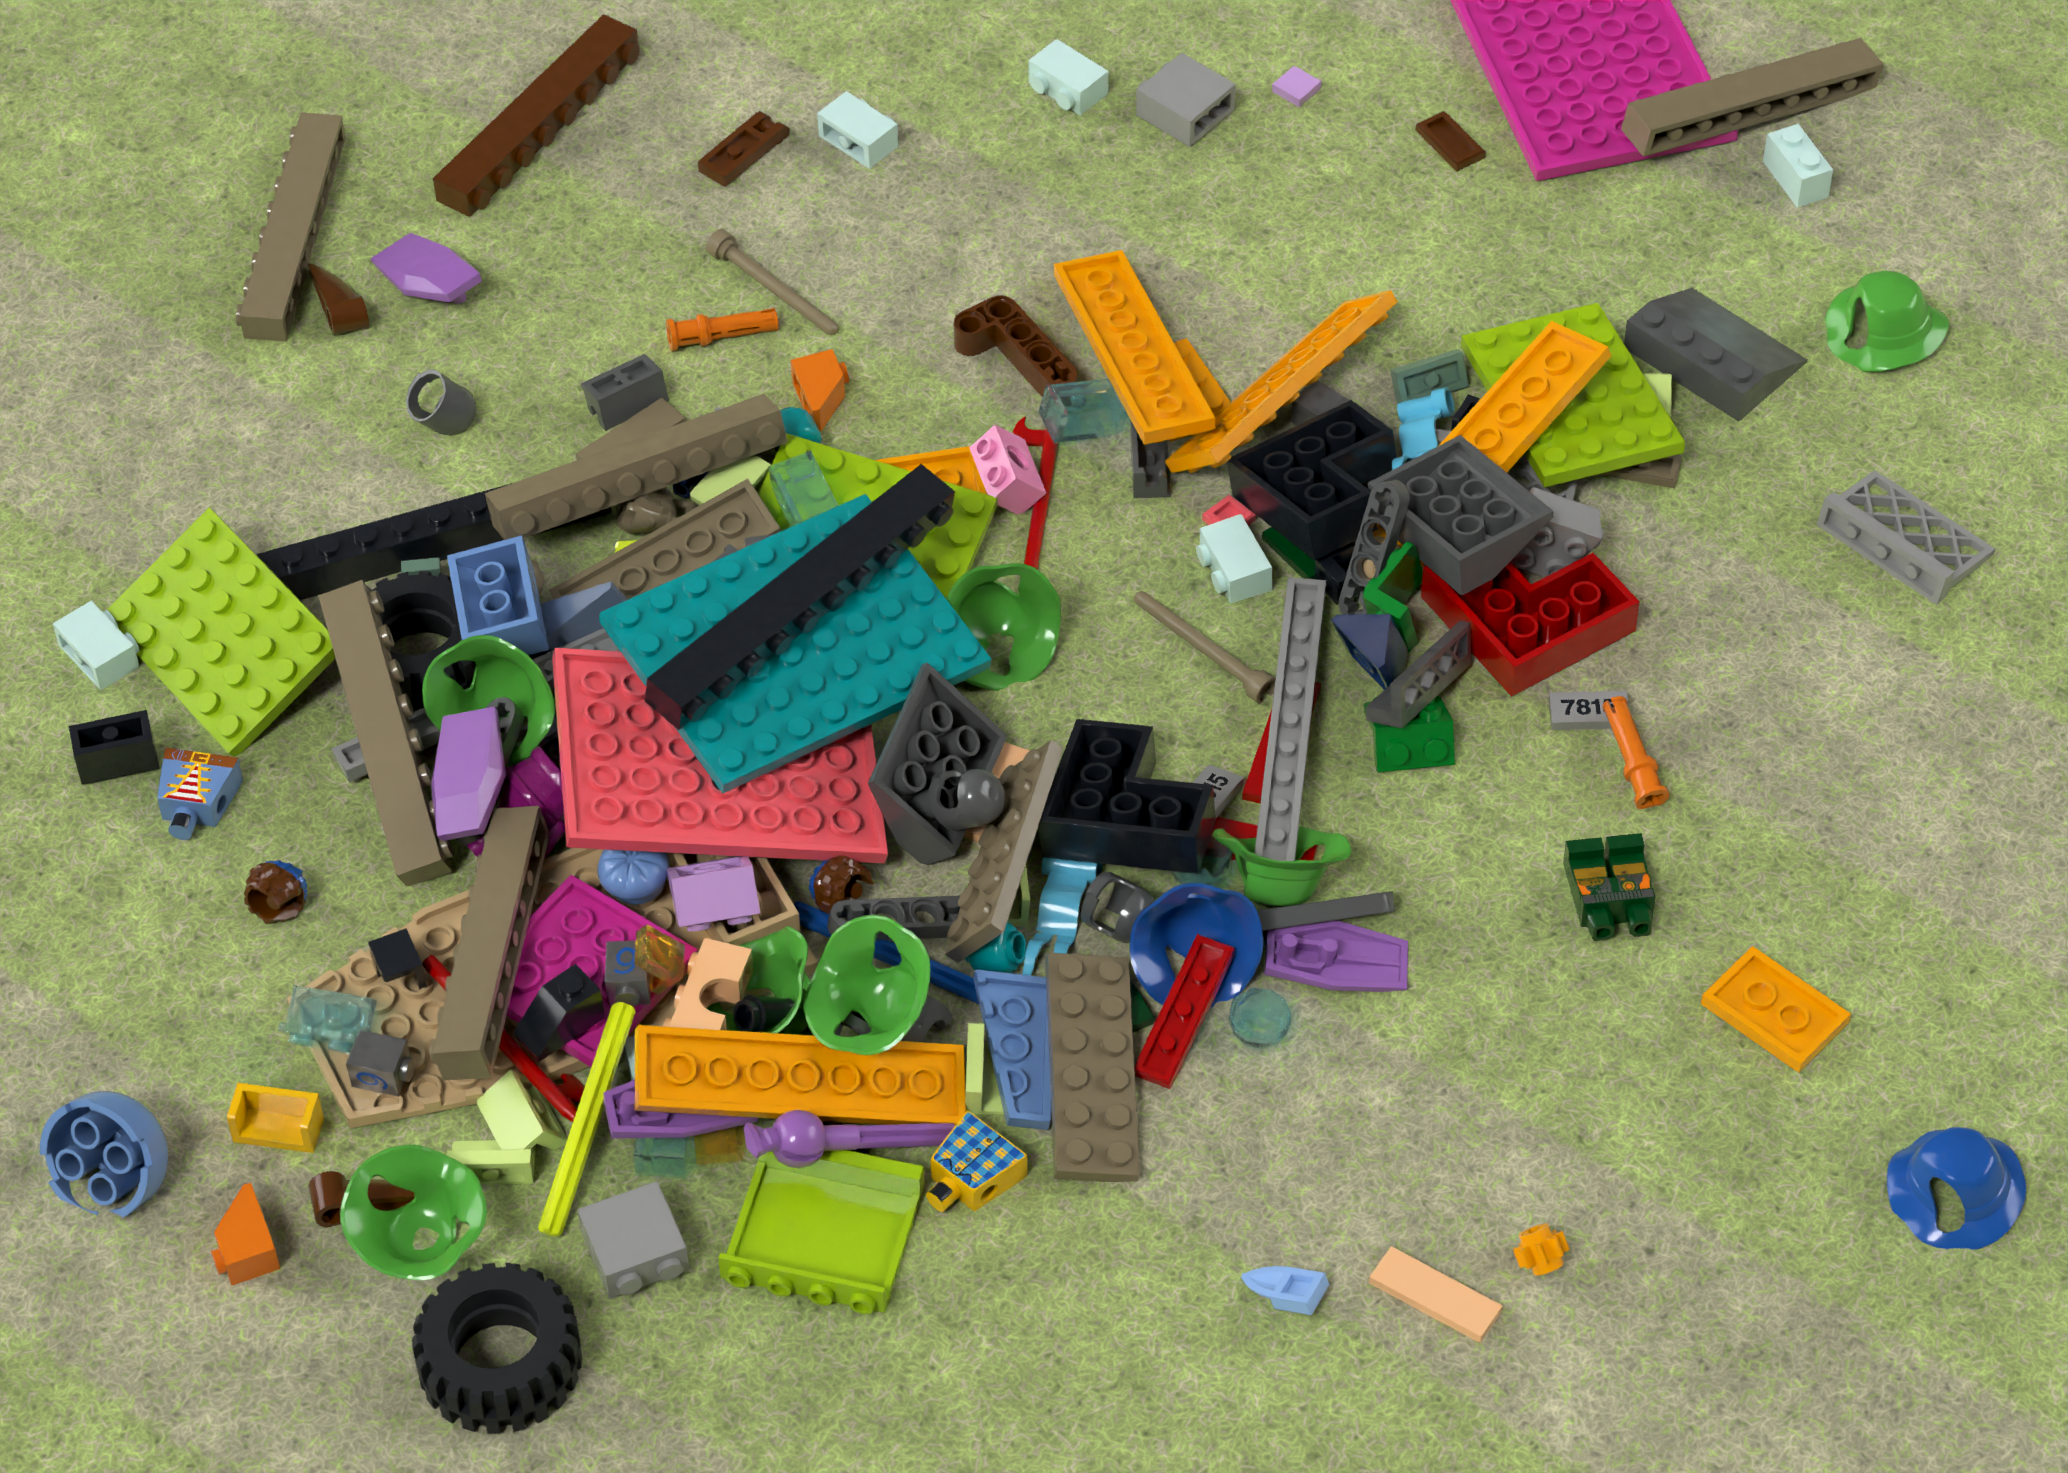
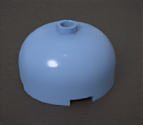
(107, 1134)

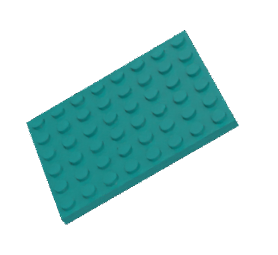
(827, 681)

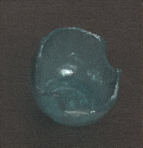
(1217, 859)
(1263, 1011)

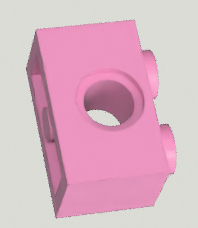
(1007, 469)

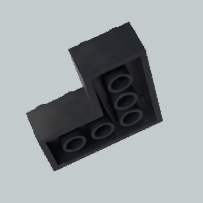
(1314, 477)
(1112, 810)

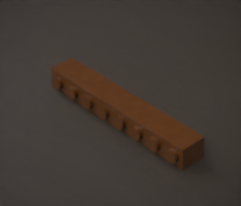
(536, 116)

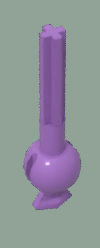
(801, 1138)

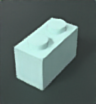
(1068, 77)
(858, 129)
(1797, 165)
(1235, 559)
(97, 644)

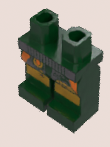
(1610, 884)

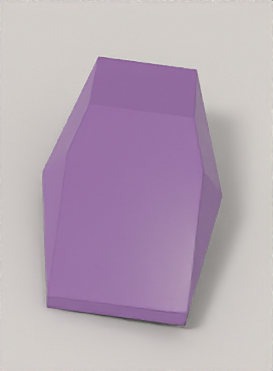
(427, 269)
(467, 773)
(1337, 957)
(628, 1123)

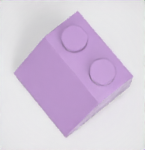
(713, 892)

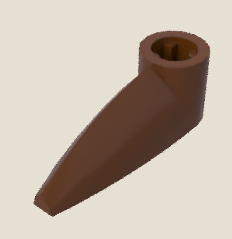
(340, 304)
(329, 1189)

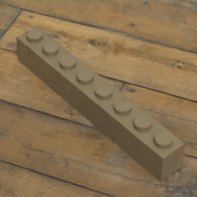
(1751, 96)
(291, 227)
(636, 468)
(385, 732)
(490, 944)

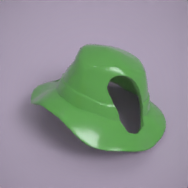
(1899, 323)
(1028, 617)
(498, 673)
(1284, 882)
(778, 968)
(850, 982)
(441, 1193)

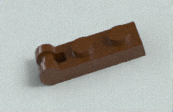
(742, 148)

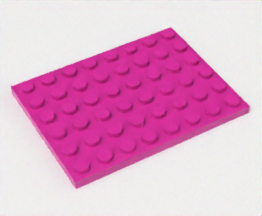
(1574, 68)

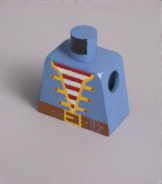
(196, 789)

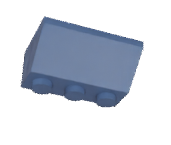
(498, 594)

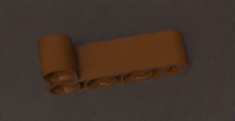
(1005, 325)

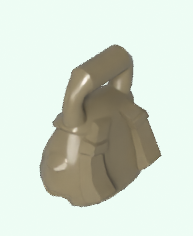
(650, 511)

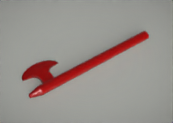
(1046, 469)
(559, 1096)

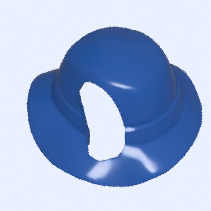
(1176, 921)
(1976, 1167)

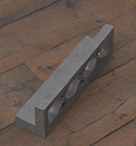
(1423, 679)

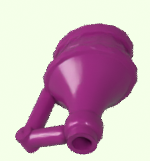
(533, 783)

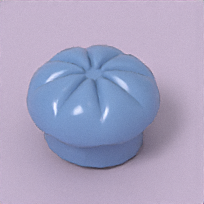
(633, 875)

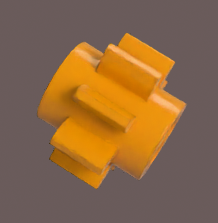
(1541, 1249)

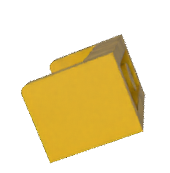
(275, 1117)

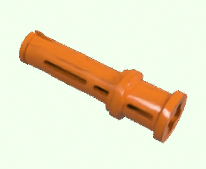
(704, 329)
(1639, 767)

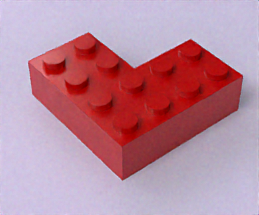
(1540, 627)

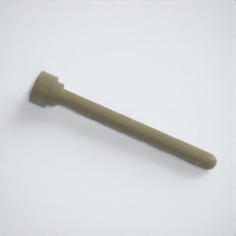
(724, 246)
(1254, 681)

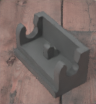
(624, 391)
(1149, 468)

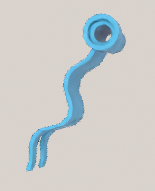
(1418, 423)
(1059, 905)

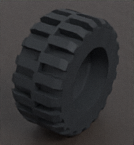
(422, 606)
(504, 1393)

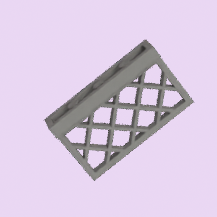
(1896, 549)

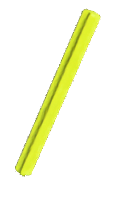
(586, 1120)

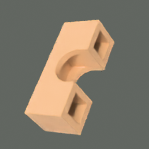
(715, 975)

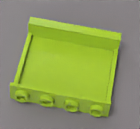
(825, 1229)

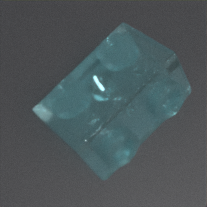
(327, 1018)

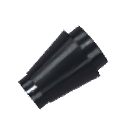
(760, 1012)

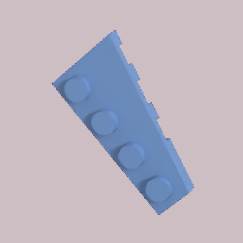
(1018, 1043)

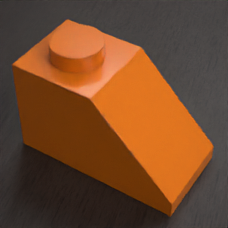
(819, 384)
(244, 1240)

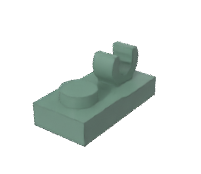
(1429, 374)

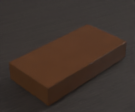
(1450, 141)

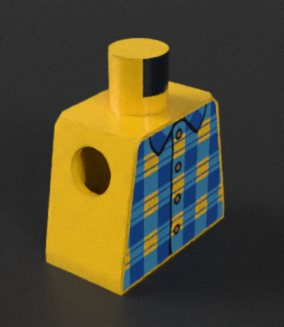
(974, 1165)

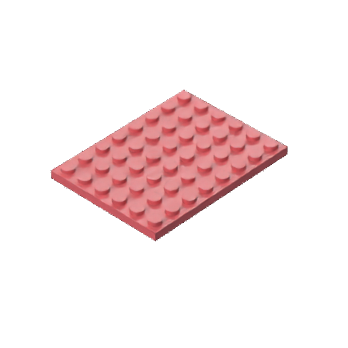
(643, 789)

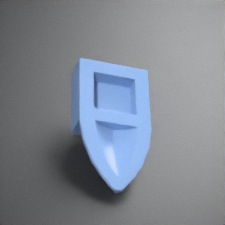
(1288, 1287)

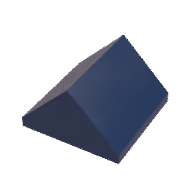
(1374, 644)

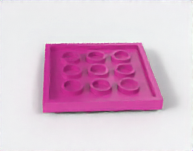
(571, 931)

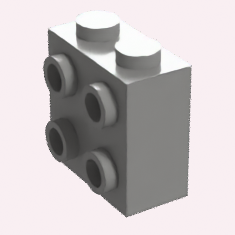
(1185, 99)
(1563, 539)
(633, 1240)

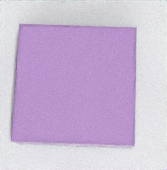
(1296, 86)

